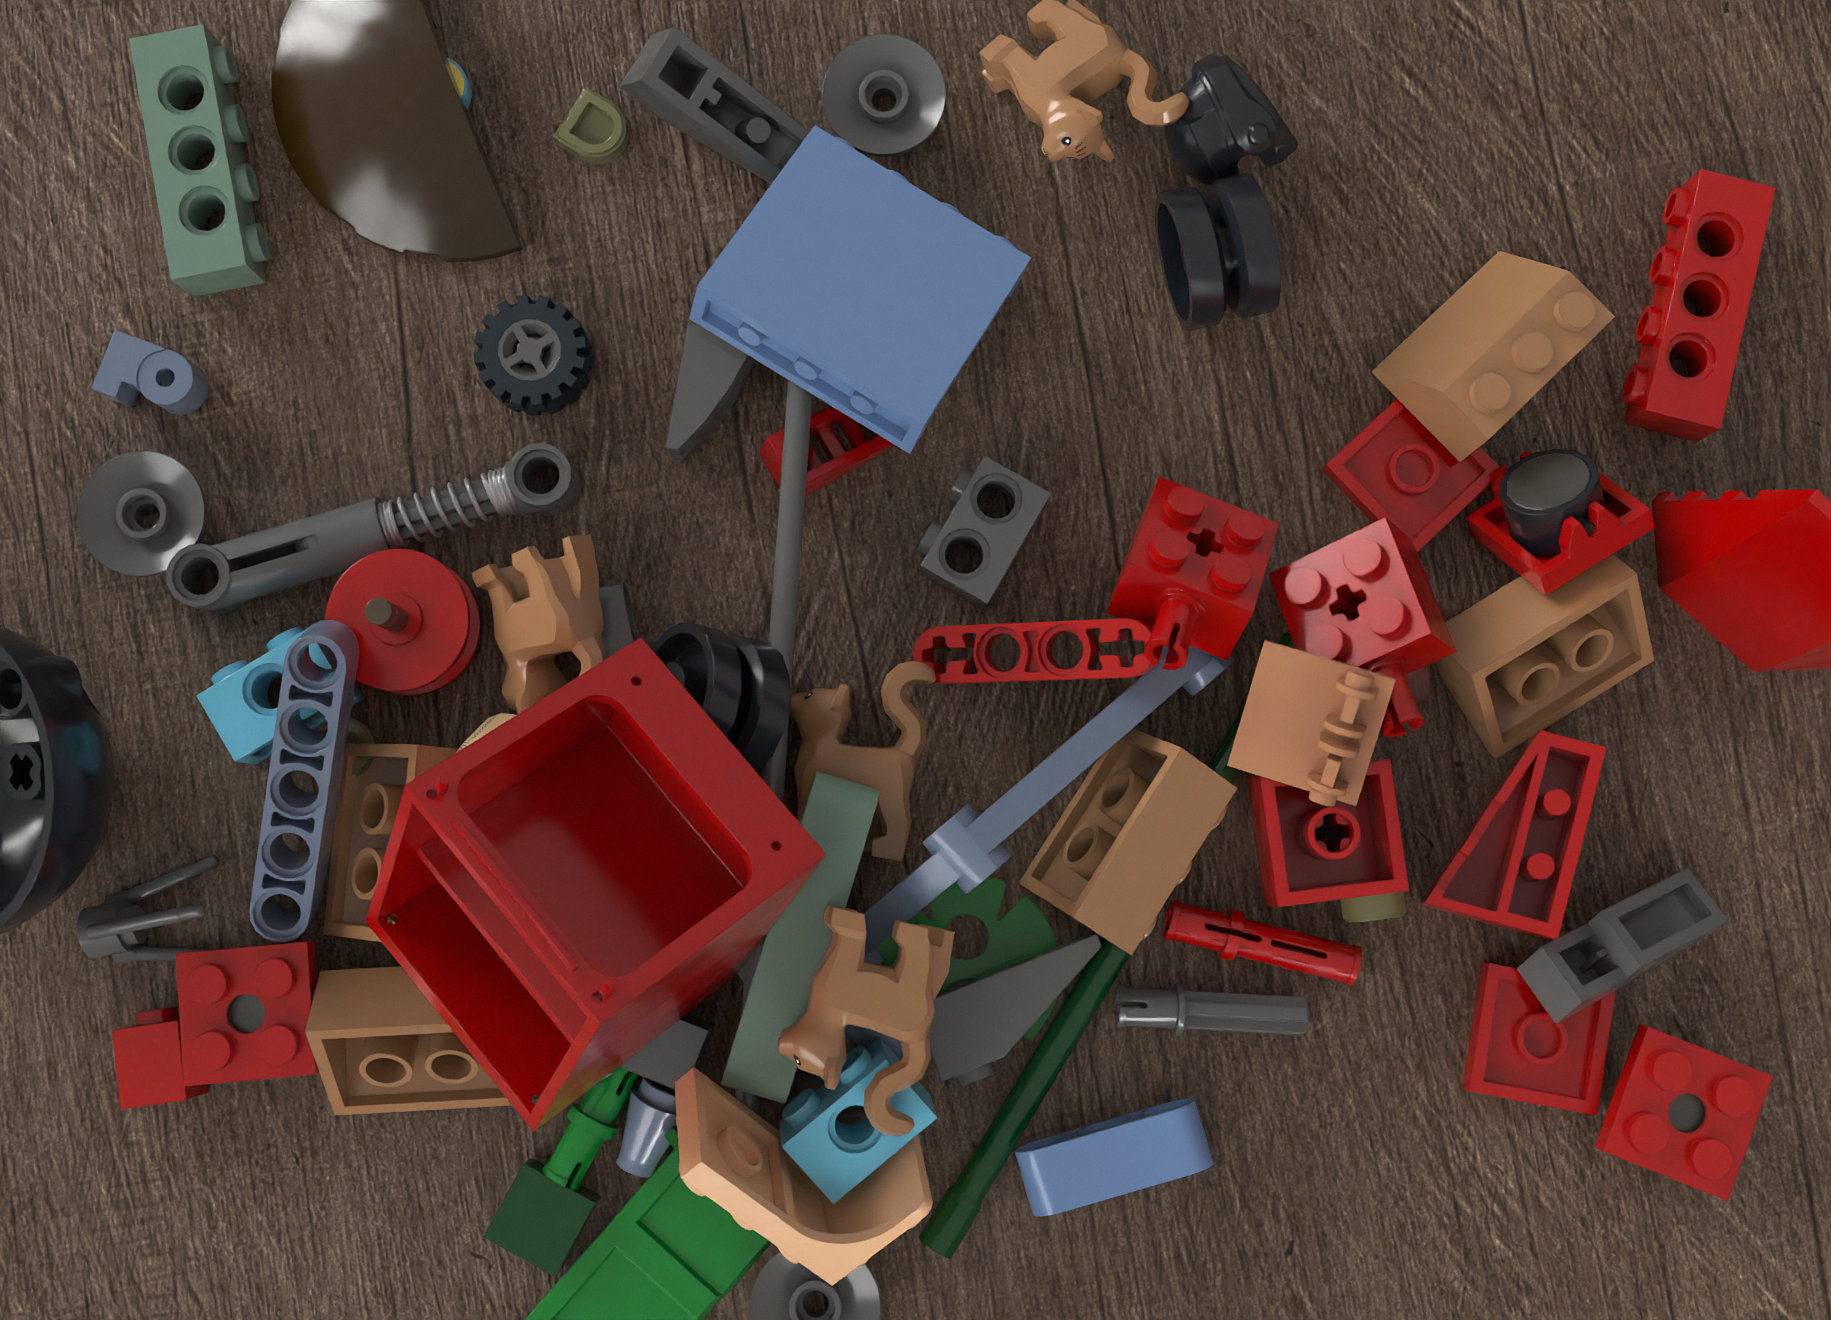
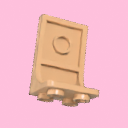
(744, 1169)

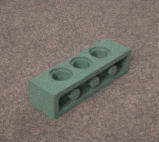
(167, 73)

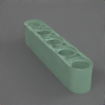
(839, 822)

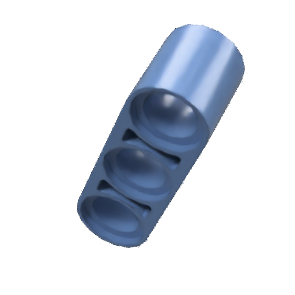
(1114, 1157)

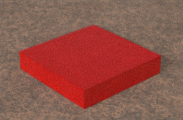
(1408, 475)
(1528, 1057)

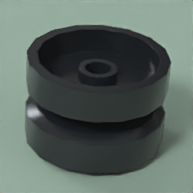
(1218, 251)
(735, 682)

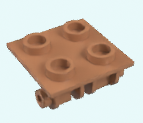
(1311, 723)

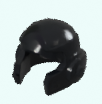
(1225, 122)

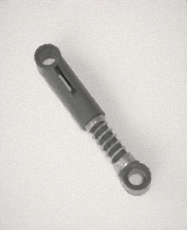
(341, 537)

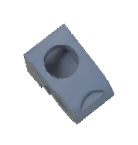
(158, 373)

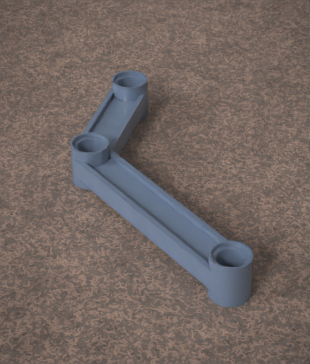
(970, 845)

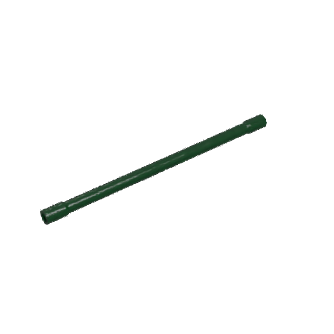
(964, 1198)

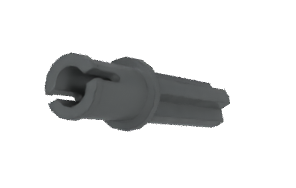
(1210, 1011)

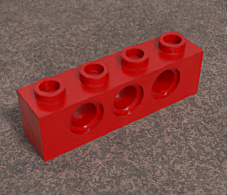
(1735, 220)

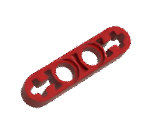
(1036, 655)

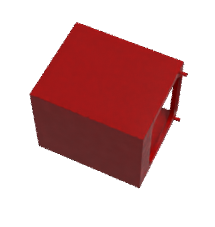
(585, 878)

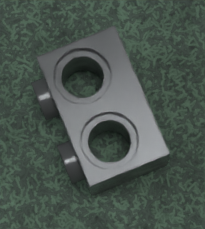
(995, 539)

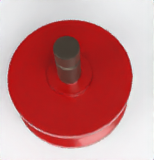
(411, 621)

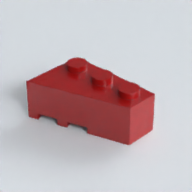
(1526, 840)

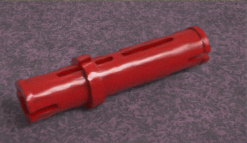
(1333, 959)

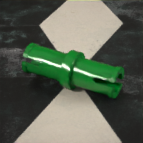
(588, 1128)

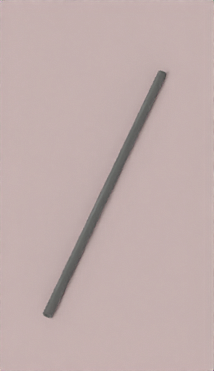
(785, 600)

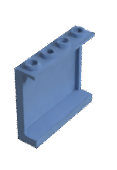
(858, 287)

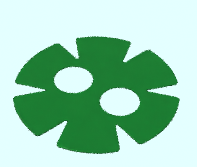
(1011, 939)

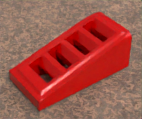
(840, 461)

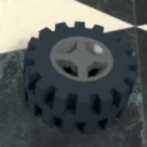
(519, 338)

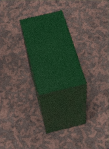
(541, 1218)

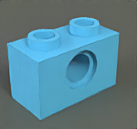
(240, 700)
(844, 1154)

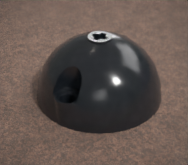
(51, 778)

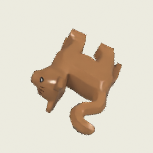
(1072, 73)
(544, 612)
(821, 721)
(872, 996)

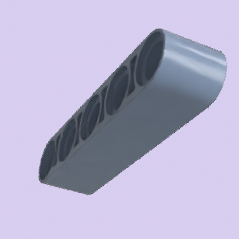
(287, 806)

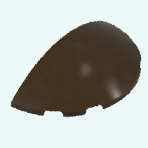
(385, 130)

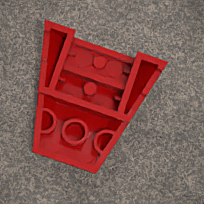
(1751, 571)

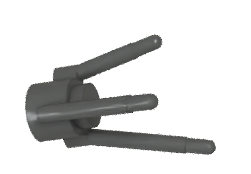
(119, 925)

